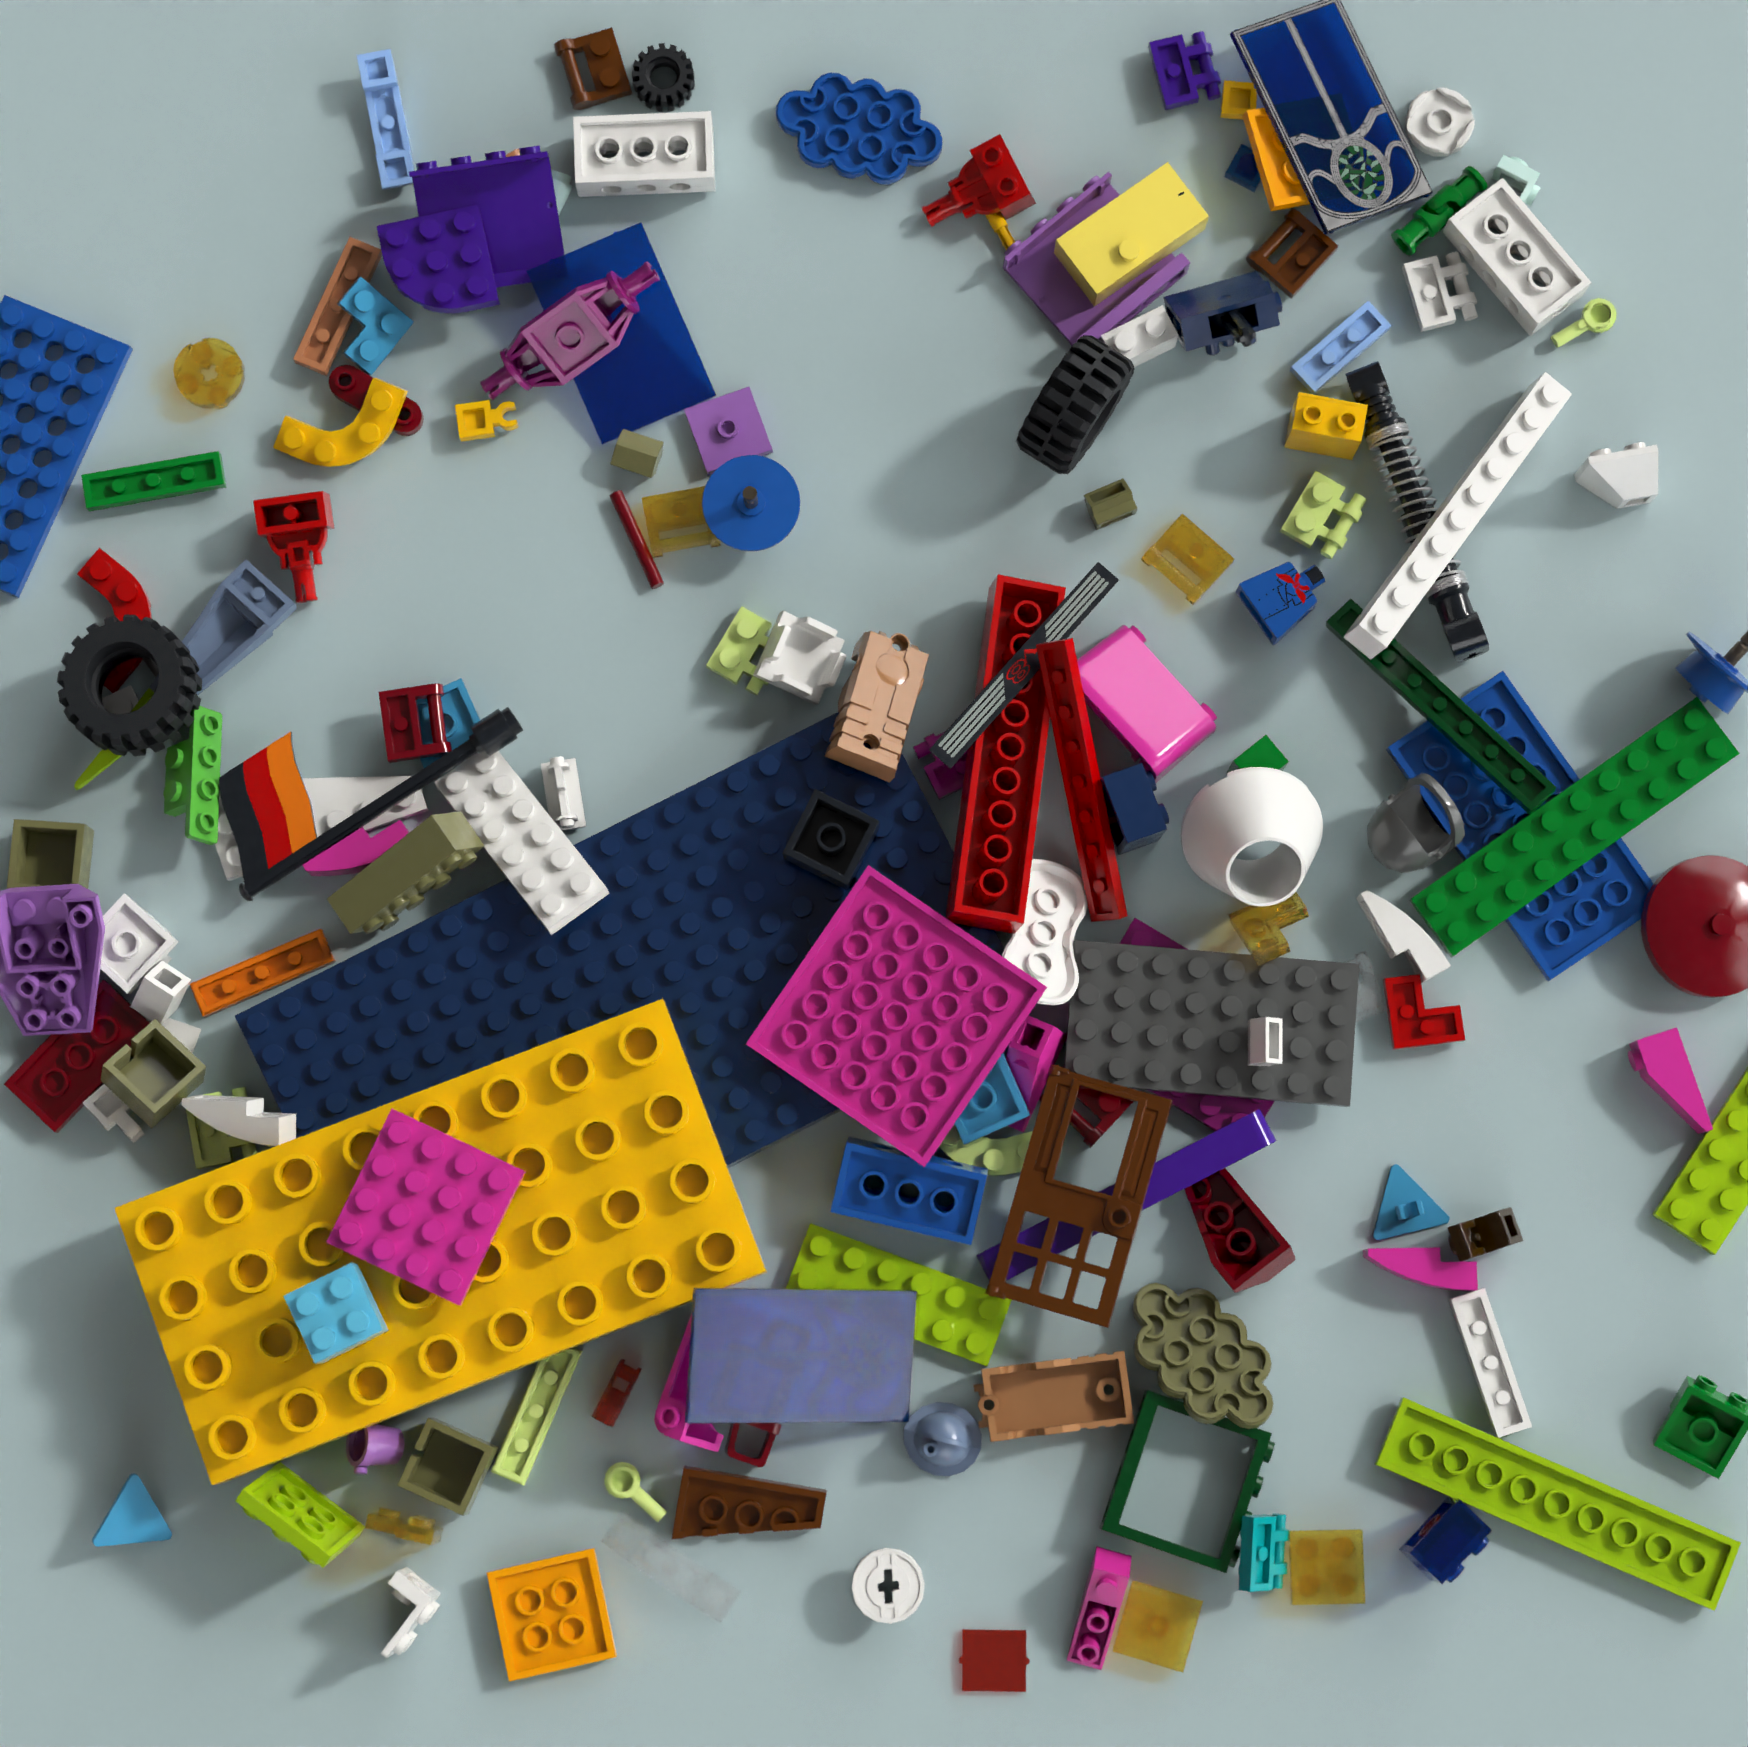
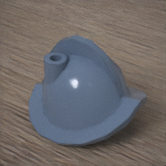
(942, 1439)

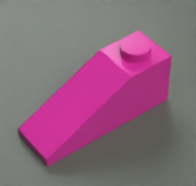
(1668, 1072)

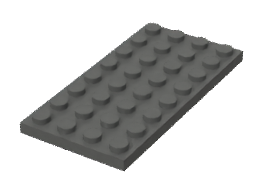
(1184, 1015)

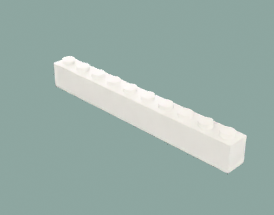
(1457, 516)

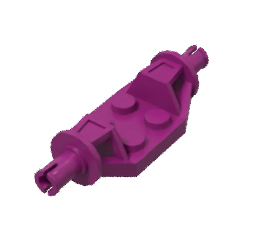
(571, 333)

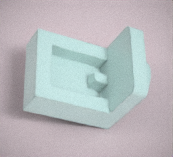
(1518, 177)

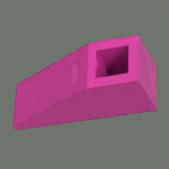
(1030, 1058)
(1099, 1607)

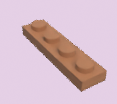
(330, 321)

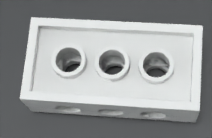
(639, 133)
(1519, 235)

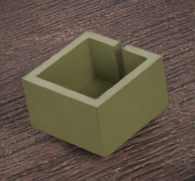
(49, 853)
(156, 1076)
(450, 1466)

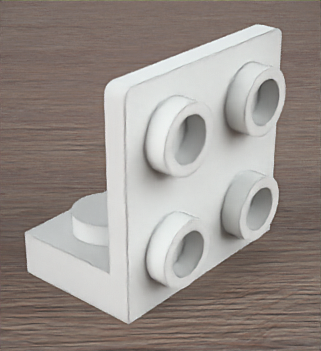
(408, 1590)

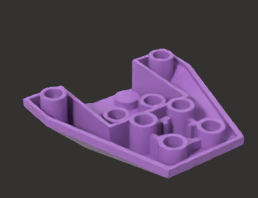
(50, 957)

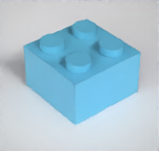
(336, 1313)

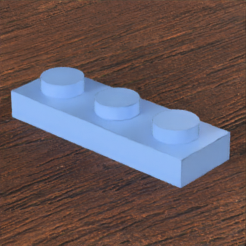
(1340, 347)

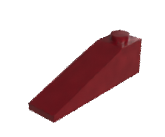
(1237, 1233)

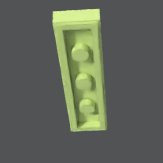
(535, 1416)

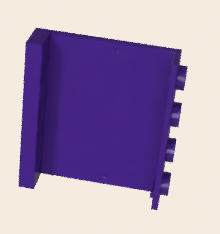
(514, 204)

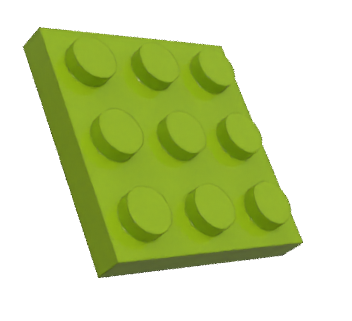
(300, 1515)

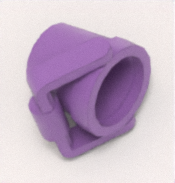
(373, 1447)

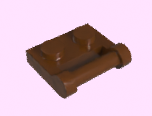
(604, 66)
(1300, 260)

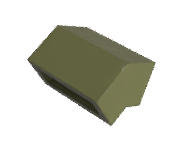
(637, 453)
(1110, 504)

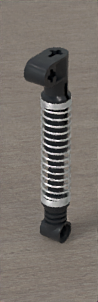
(1385, 432)

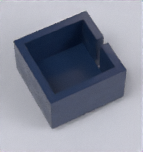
(1132, 801)

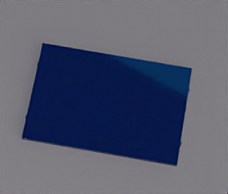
(656, 362)

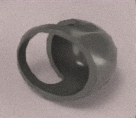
(1404, 832)

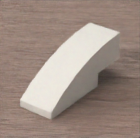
(1403, 935)
(243, 1118)

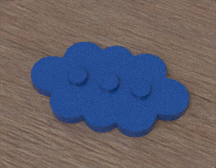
(859, 128)

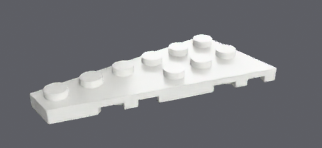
(331, 803)

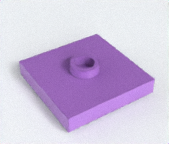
(728, 429)

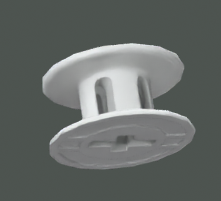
(905, 1597)

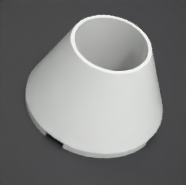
(1248, 809)

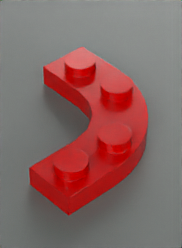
(124, 595)

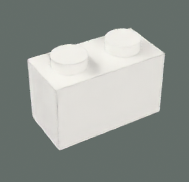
(1143, 336)

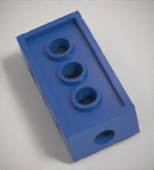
(915, 1214)

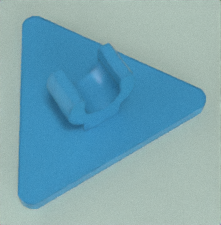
(1405, 1207)
(132, 1518)

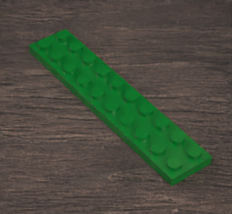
(1574, 827)

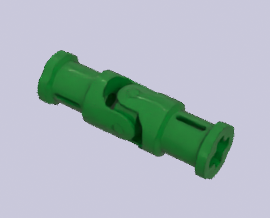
(1436, 212)

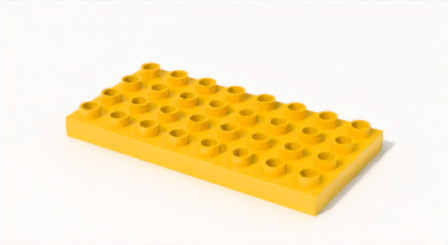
(607, 1229)

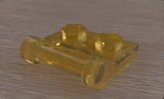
(673, 512)
(1195, 551)

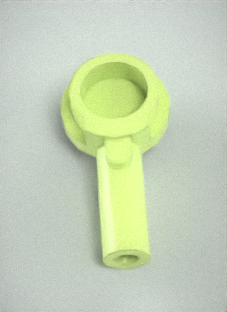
(1597, 317)
(623, 1482)

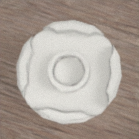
(1439, 122)

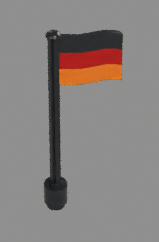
(276, 817)

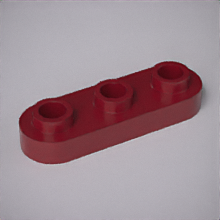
(356, 391)

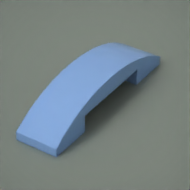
(386, 118)

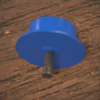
(751, 503)
(1715, 675)

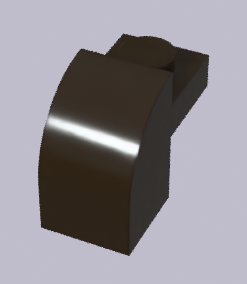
(1484, 1234)

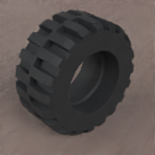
(1075, 404)
(103, 651)

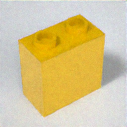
(1325, 426)

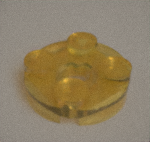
(201, 355)

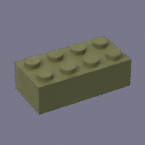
(406, 873)

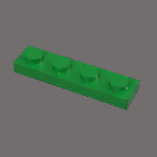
(153, 481)

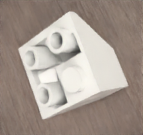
(1622, 476)

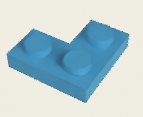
(382, 325)

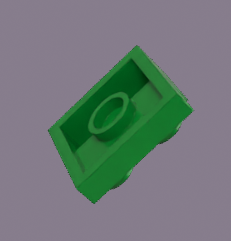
(1703, 1425)

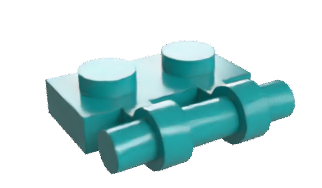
(1262, 1552)

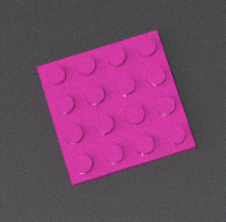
(426, 1207)

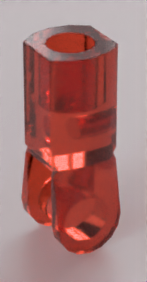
(614, 1399)

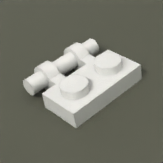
(1430, 295)

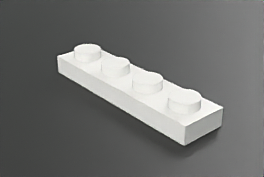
(1490, 1363)

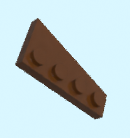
(734, 1503)

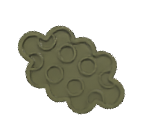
(1202, 1356)

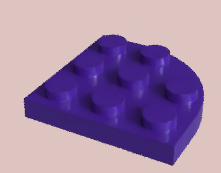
(441, 260)

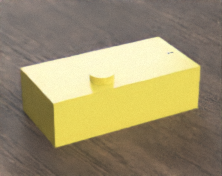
(1131, 234)

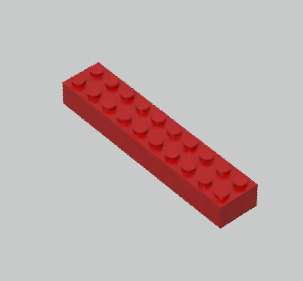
(1003, 770)

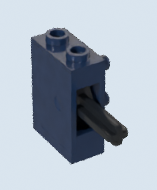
(1224, 312)

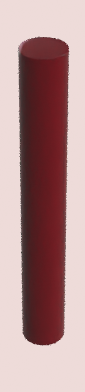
(636, 539)

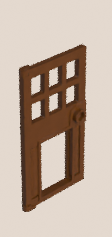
(1075, 1205)

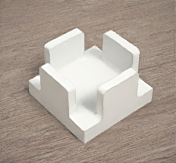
(801, 657)
(133, 943)

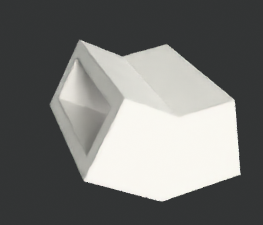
(1264, 1041)

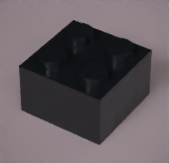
(831, 839)

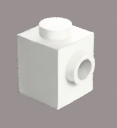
(155, 998)

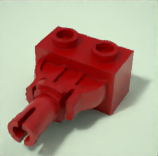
(984, 186)
(295, 530)

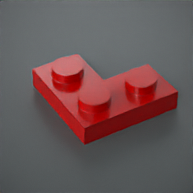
(1412, 1023)

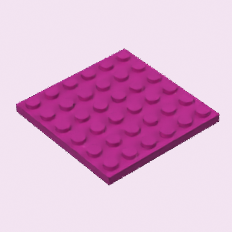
(896, 1016)

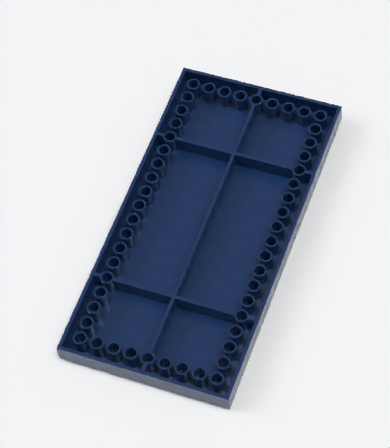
(691, 918)

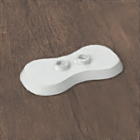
(1046, 938)

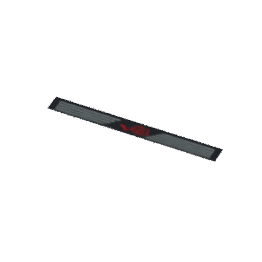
(1022, 666)

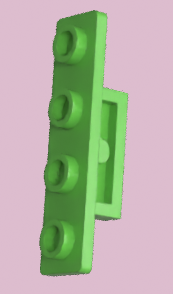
(194, 777)

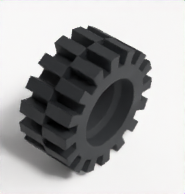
(663, 58)

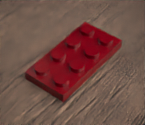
(70, 1065)

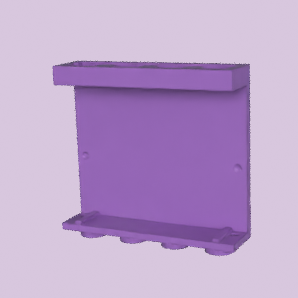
(1056, 292)

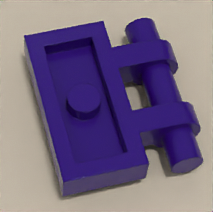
(1174, 72)

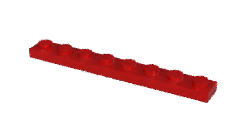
(1081, 780)

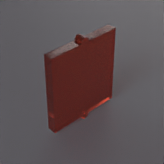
(994, 1660)

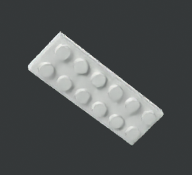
(522, 839)

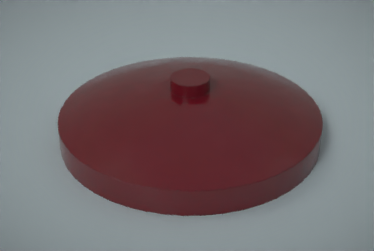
(1699, 926)

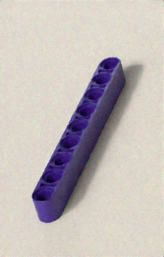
(1168, 1177)

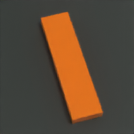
(262, 973)

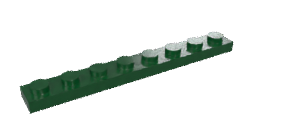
(1450, 716)

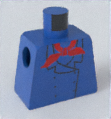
(1280, 598)

